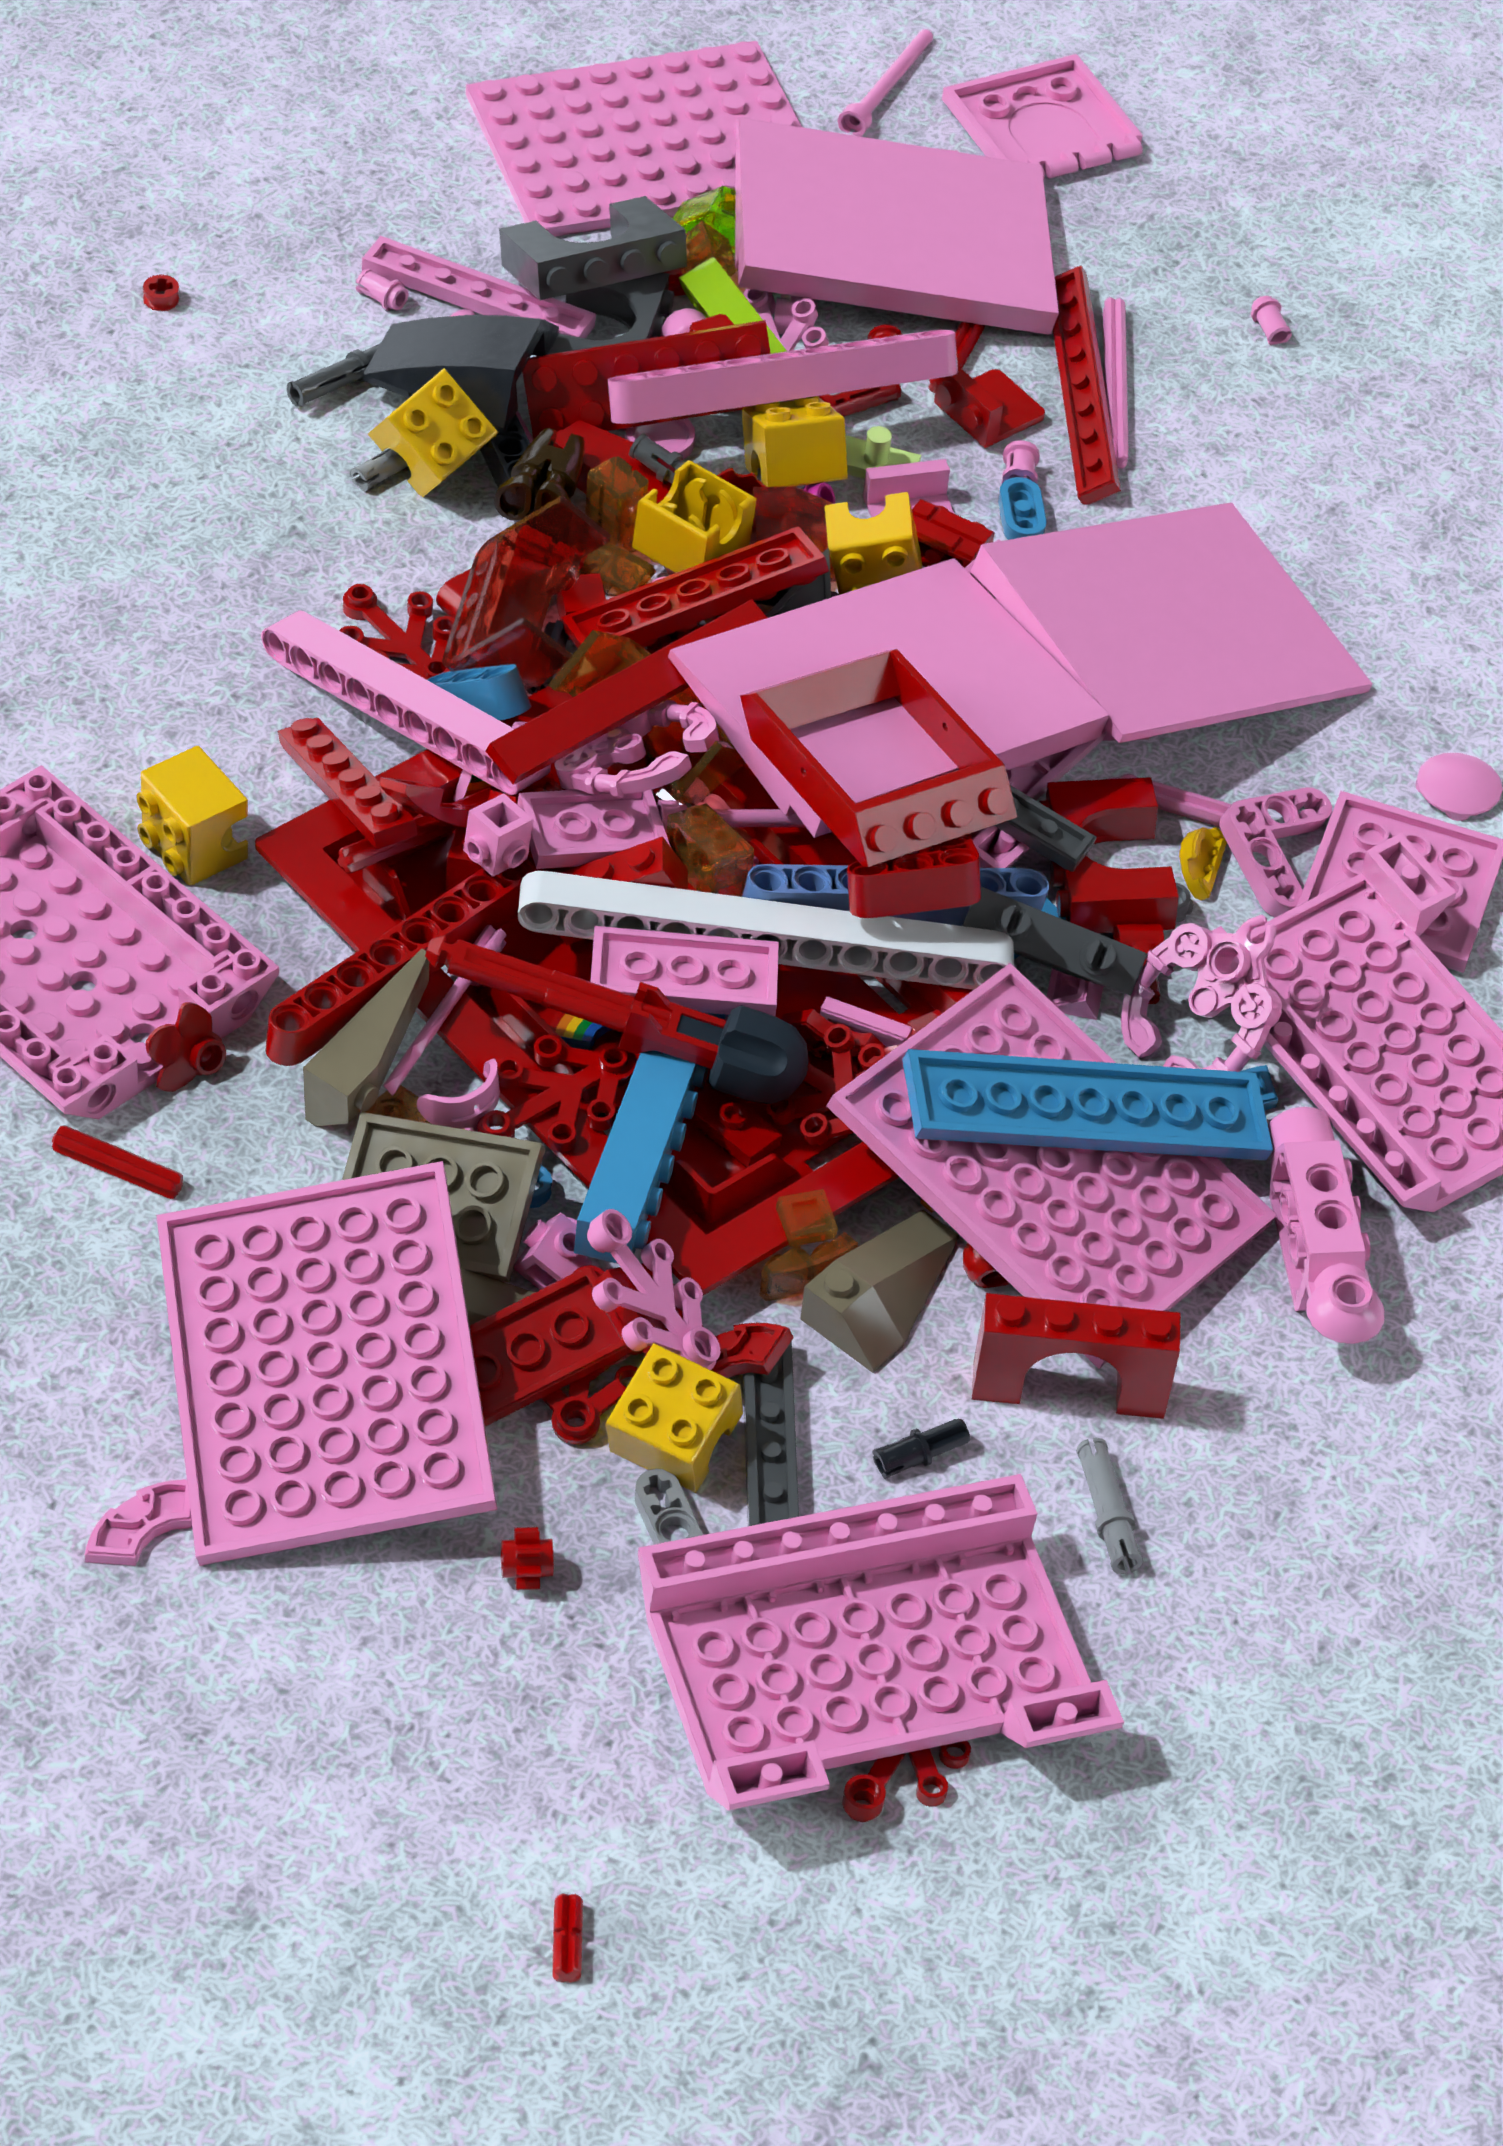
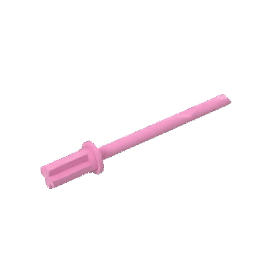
(489, 939)

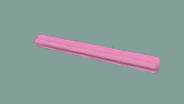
(1116, 374)

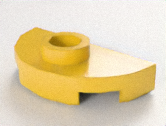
(1200, 860)

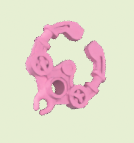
(587, 766)
(1216, 988)

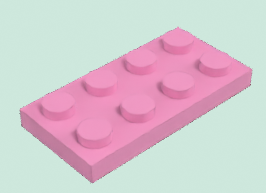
(689, 969)

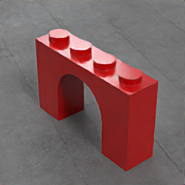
(1103, 895)
(1026, 1329)

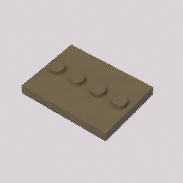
(486, 1176)

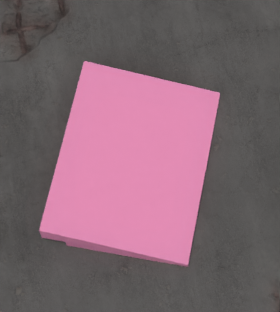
(893, 227)
(1171, 620)
(951, 635)

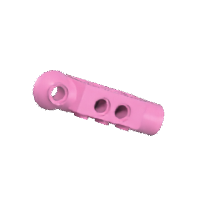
(1321, 1228)

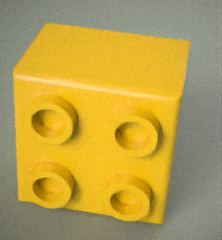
(434, 431)
(795, 442)
(694, 520)
(872, 547)
(190, 815)
(673, 1416)

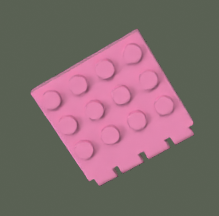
(1045, 117)

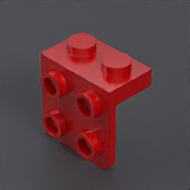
(987, 405)

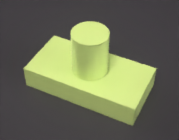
(875, 452)

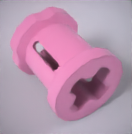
(1020, 460)

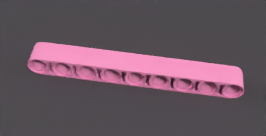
(782, 376)
(391, 695)

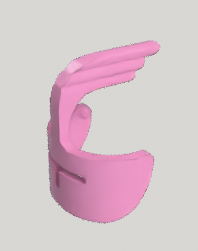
(459, 1111)

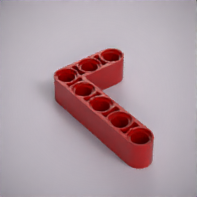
(917, 882)

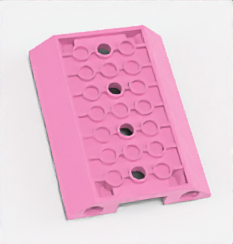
(108, 920)

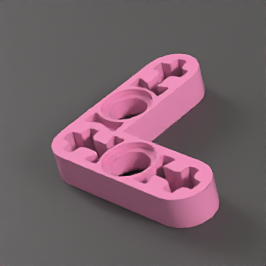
(1251, 829)

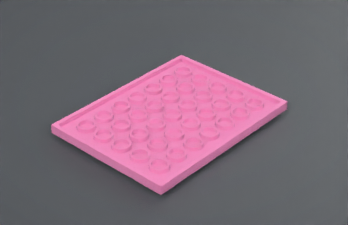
(625, 131)
(1054, 1217)
(323, 1364)

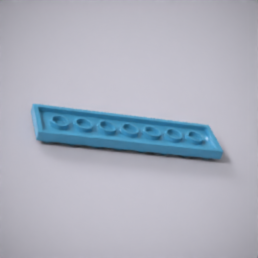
(1086, 1105)

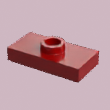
(734, 1126)

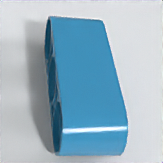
(491, 689)

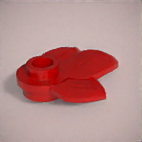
(186, 1048)

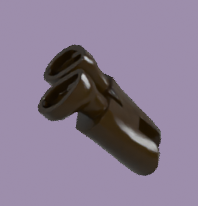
(542, 473)

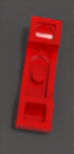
(427, 800)

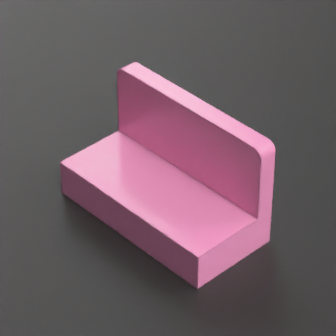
(920, 479)

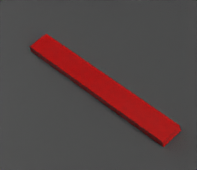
(1084, 389)
(604, 704)

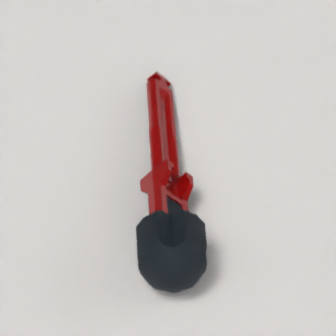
(747, 1053)

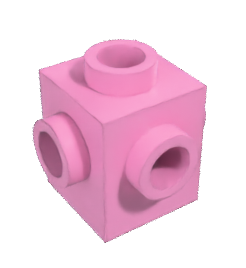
(498, 835)
(550, 1252)

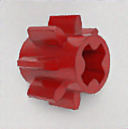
(527, 1558)

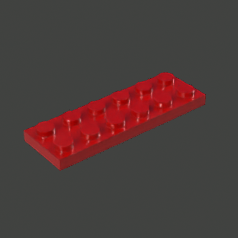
(575, 382)
(703, 590)

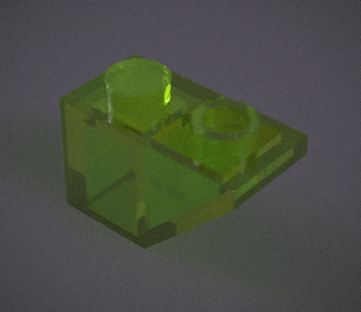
(712, 207)

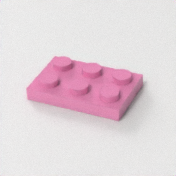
(583, 827)

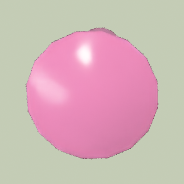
(1459, 785)

